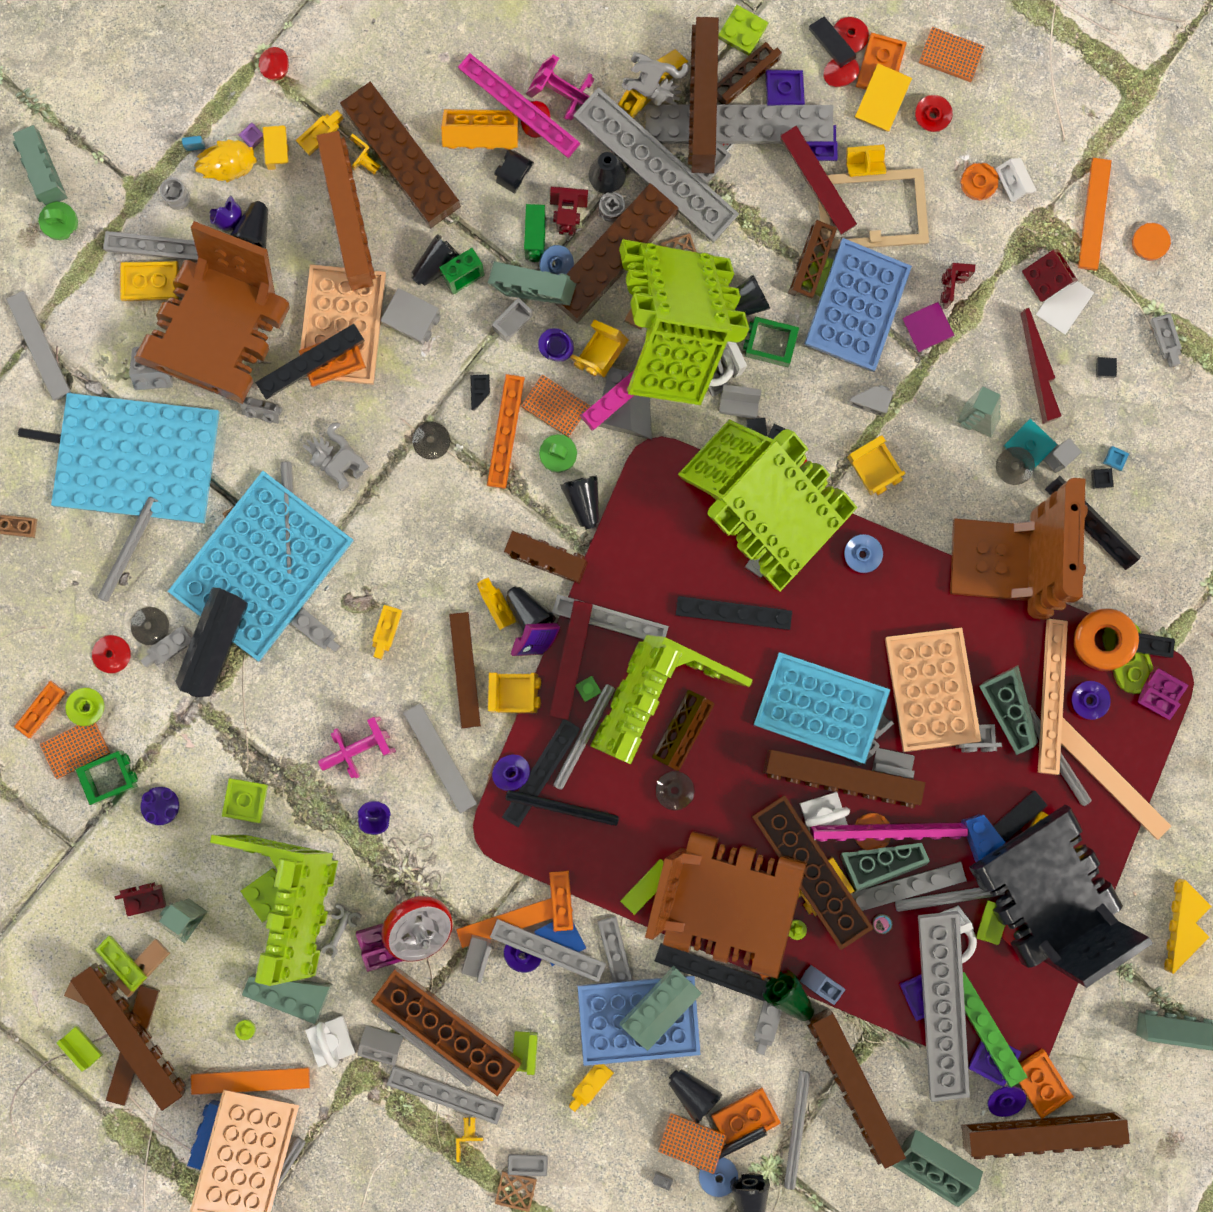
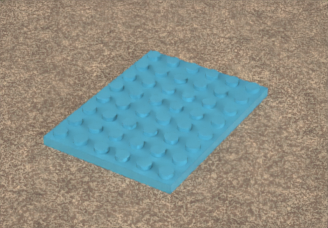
(133, 450)
(250, 560)

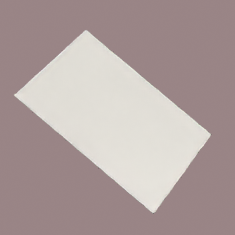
(1065, 306)

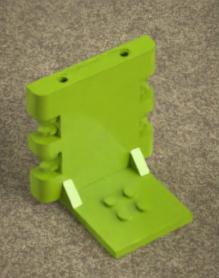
(687, 318)
(768, 498)
(638, 694)
(298, 909)

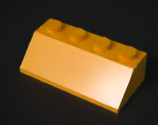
(479, 129)

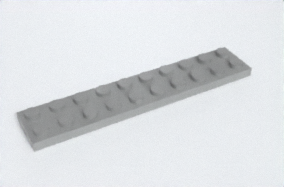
(743, 123)
(655, 164)
(944, 1006)

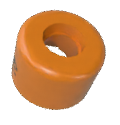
(1102, 660)

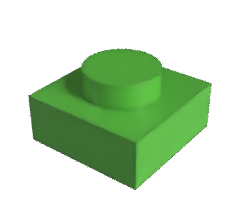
(588, 689)

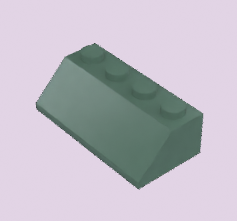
(660, 1008)
(1175, 1030)
(939, 1169)

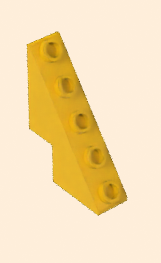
(633, 101)
(1185, 934)

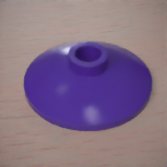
(1099, 696)
(506, 767)
(525, 965)
(1006, 1101)

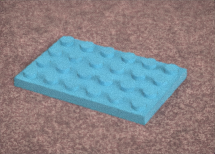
(822, 707)

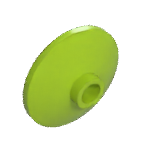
(78, 700)

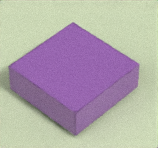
(251, 135)

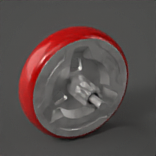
(405, 920)

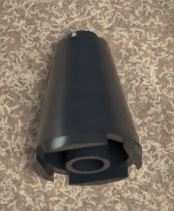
(607, 173)
(253, 225)
(435, 256)
(752, 297)
(583, 500)
(527, 609)
(694, 1094)
(750, 1192)

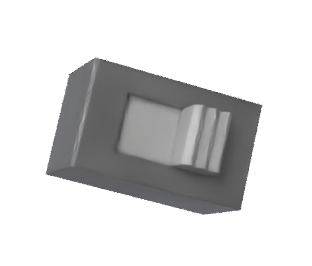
(662, 1181)

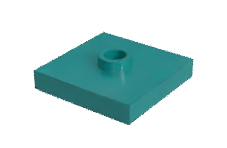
(1032, 439)

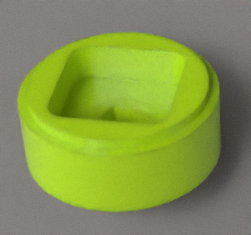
(798, 930)
(245, 1029)

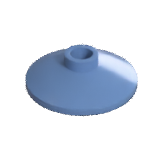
(562, 258)
(872, 549)
(714, 1188)

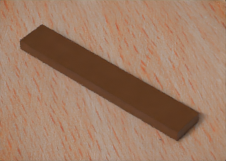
(465, 670)
(123, 1073)

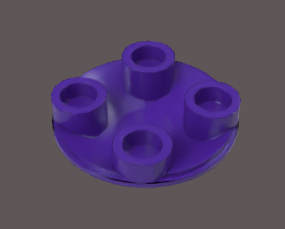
(159, 805)

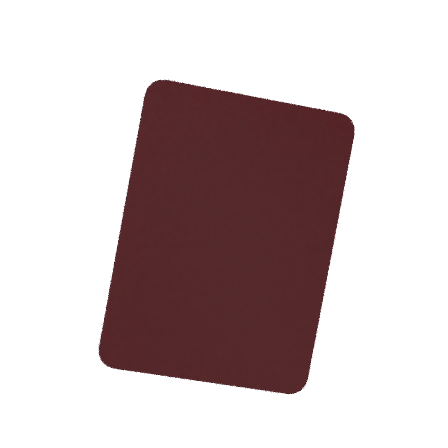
(664, 546)

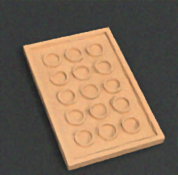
(334, 307)
(932, 689)
(244, 1154)

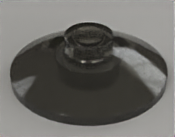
(437, 447)
(1022, 473)
(159, 625)
(685, 790)

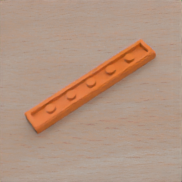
(1094, 214)
(505, 431)
(519, 917)
(250, 1080)

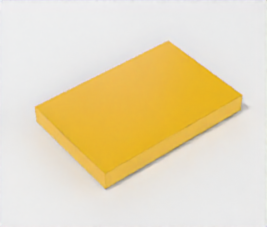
(883, 97)
(147, 280)

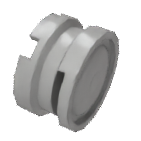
(611, 206)

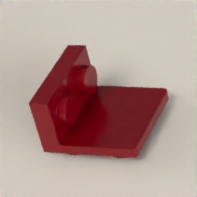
(956, 273)
(1049, 275)
(146, 899)

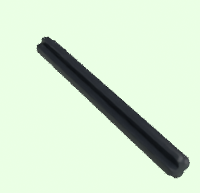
(561, 807)

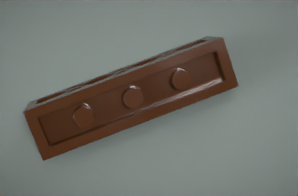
(749, 77)
(807, 253)
(686, 732)

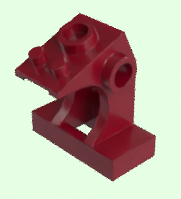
(567, 218)

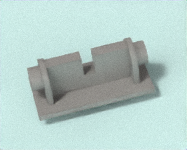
(269, 413)

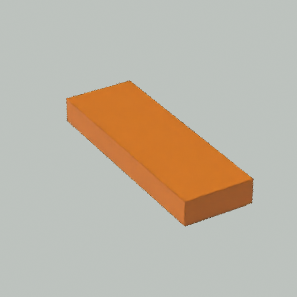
(40, 709)
(561, 901)

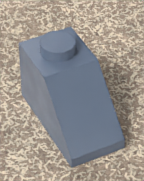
(822, 984)

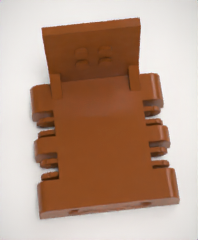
(219, 317)
(1025, 560)
(727, 903)

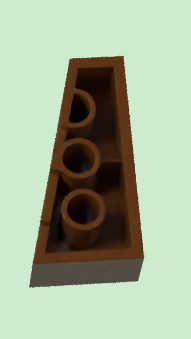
(545, 557)

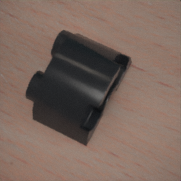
(513, 170)

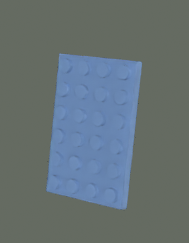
(858, 305)
(606, 1042)

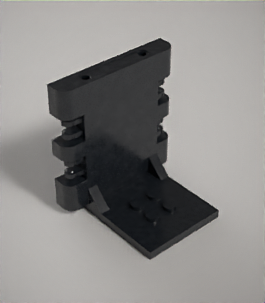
(1052, 895)

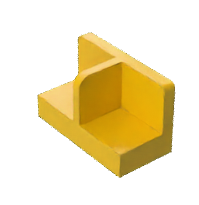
(275, 146)
(865, 160)

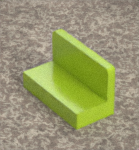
(990, 928)
(79, 1049)
(526, 1049)

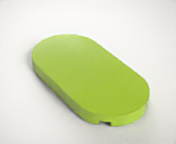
(1135, 672)

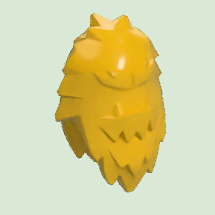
(226, 160)

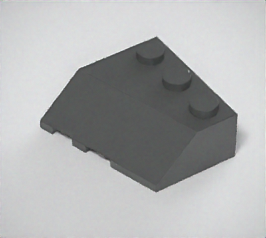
(633, 416)

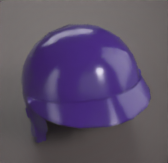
(226, 217)
(556, 345)
(374, 817)

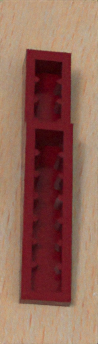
(818, 180)
(1041, 369)
(571, 660)

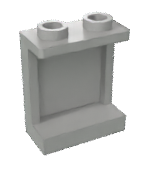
(411, 316)

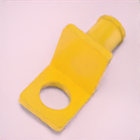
(364, 159)
(469, 1135)

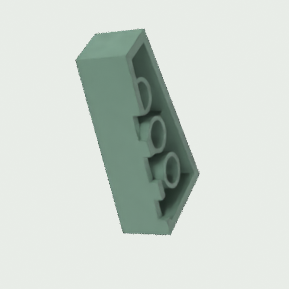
(39, 165)
(531, 284)
(981, 412)
(1010, 705)
(881, 864)
(182, 918)
(295, 998)

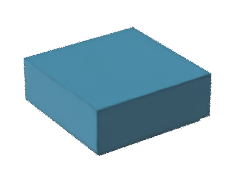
(193, 143)
(1116, 458)

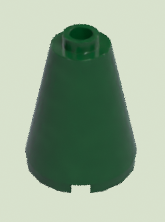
(789, 996)

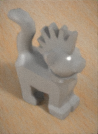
(648, 80)
(342, 461)

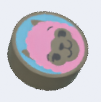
(882, 923)

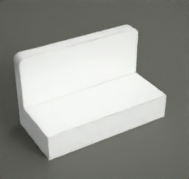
(1015, 179)

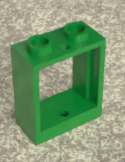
(534, 232)
(463, 274)
(766, 357)
(88, 783)

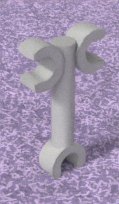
(346, 917)

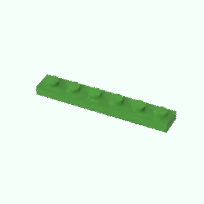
(991, 1036)

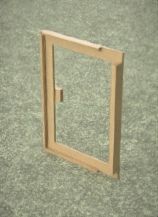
(875, 239)

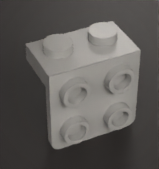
(146, 377)
(987, 742)

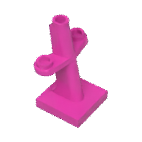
(546, 77)
(346, 753)

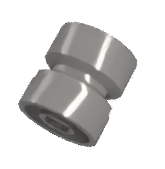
(175, 193)

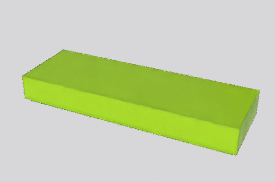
(644, 889)
(121, 963)

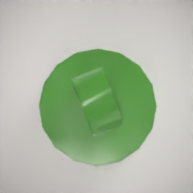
(58, 220)
(558, 453)

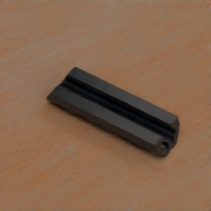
(211, 643)

